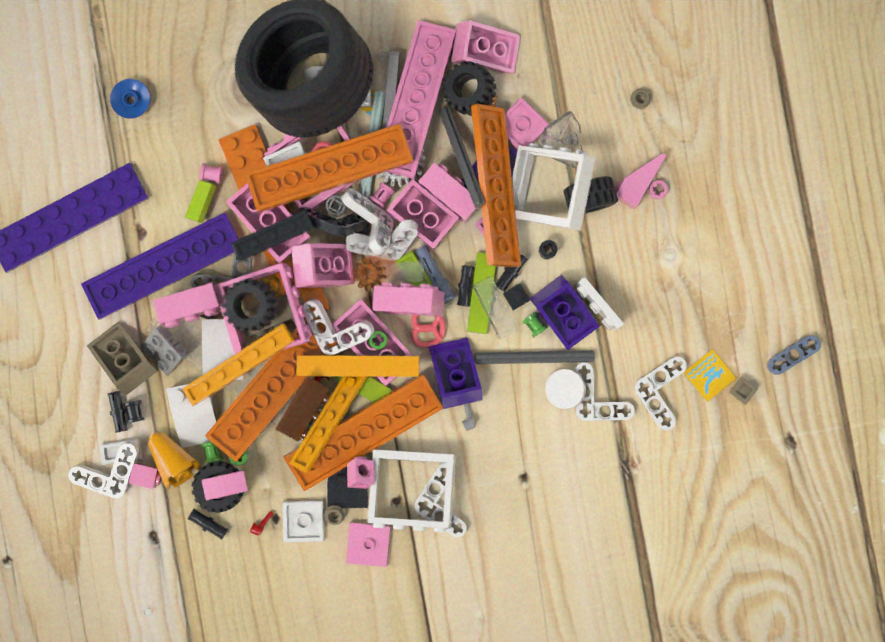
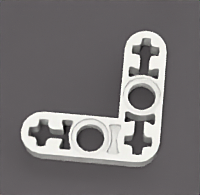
(381, 221)
(360, 243)
(330, 334)
(654, 386)
(594, 407)
(108, 480)
(432, 500)

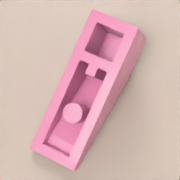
(635, 185)

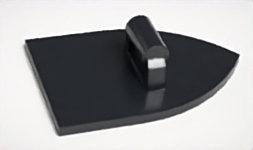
(344, 496)

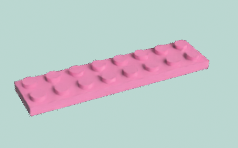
(420, 88)

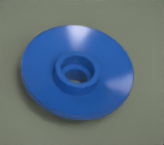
(123, 91)

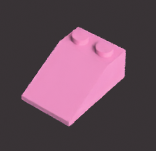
(485, 45)

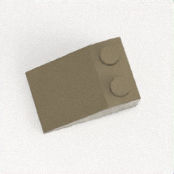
(121, 358)

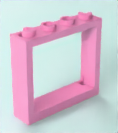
(321, 198)
(236, 336)

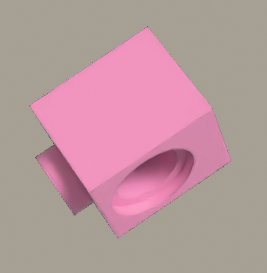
(145, 476)
(354, 478)

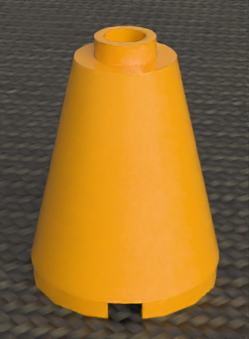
(171, 460)

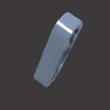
(784, 367)

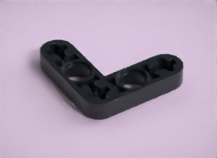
(339, 227)

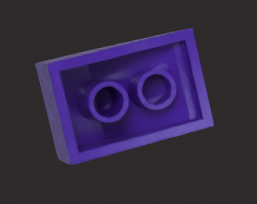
(564, 312)
(455, 373)

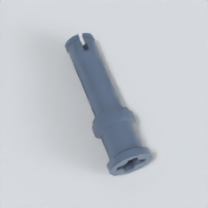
(434, 273)

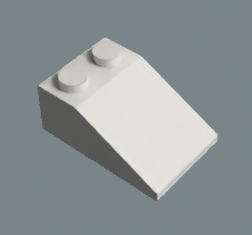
(191, 421)

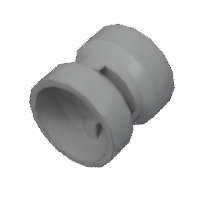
(336, 210)

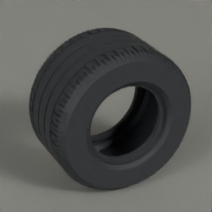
(280, 43)

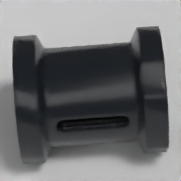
(553, 247)
(134, 411)

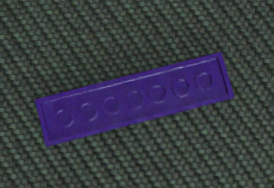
(70, 217)
(160, 266)

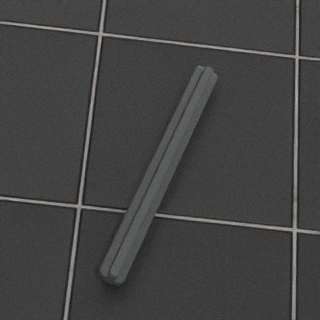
(462, 157)
(535, 357)

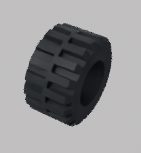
(457, 79)
(600, 194)
(234, 300)
(207, 472)

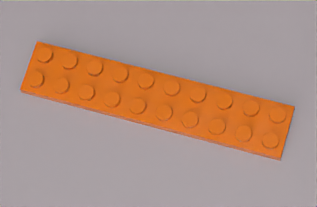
(245, 153)

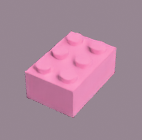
(448, 191)
(430, 214)
(322, 265)
(408, 299)
(187, 305)

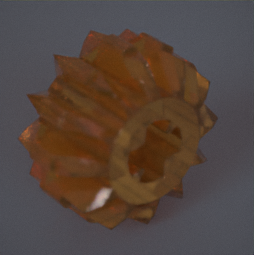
(363, 271)

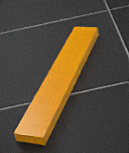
(238, 364)
(358, 366)
(327, 422)

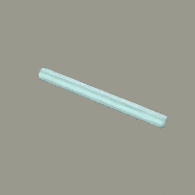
(375, 125)

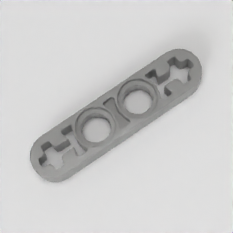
(391, 85)

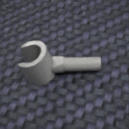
(468, 423)

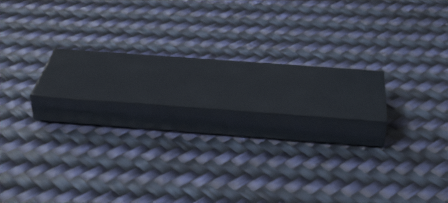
(272, 235)

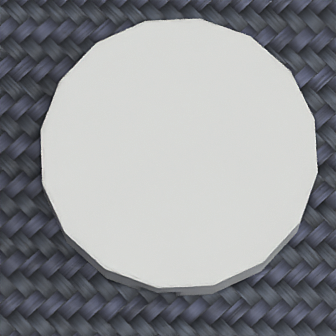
(565, 389)

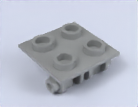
(162, 351)

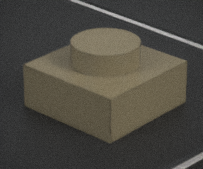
(743, 390)

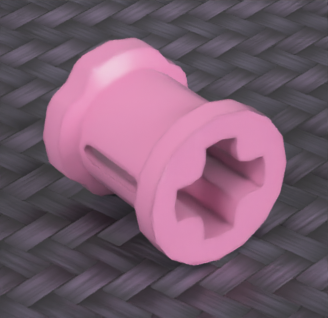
(211, 173)
(382, 195)

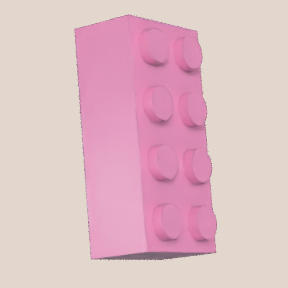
(244, 207)
(361, 312)

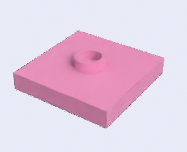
(523, 124)
(367, 545)

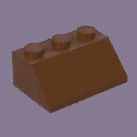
(303, 409)

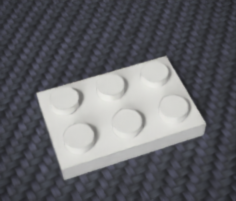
(598, 305)

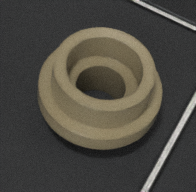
(640, 92)
(334, 520)

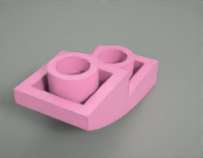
(224, 485)

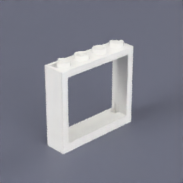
(580, 192)
(418, 525)

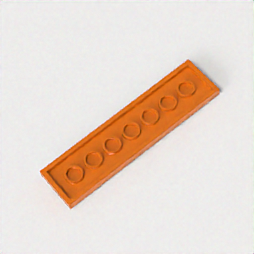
(328, 168)
(496, 186)
(262, 398)
(371, 429)

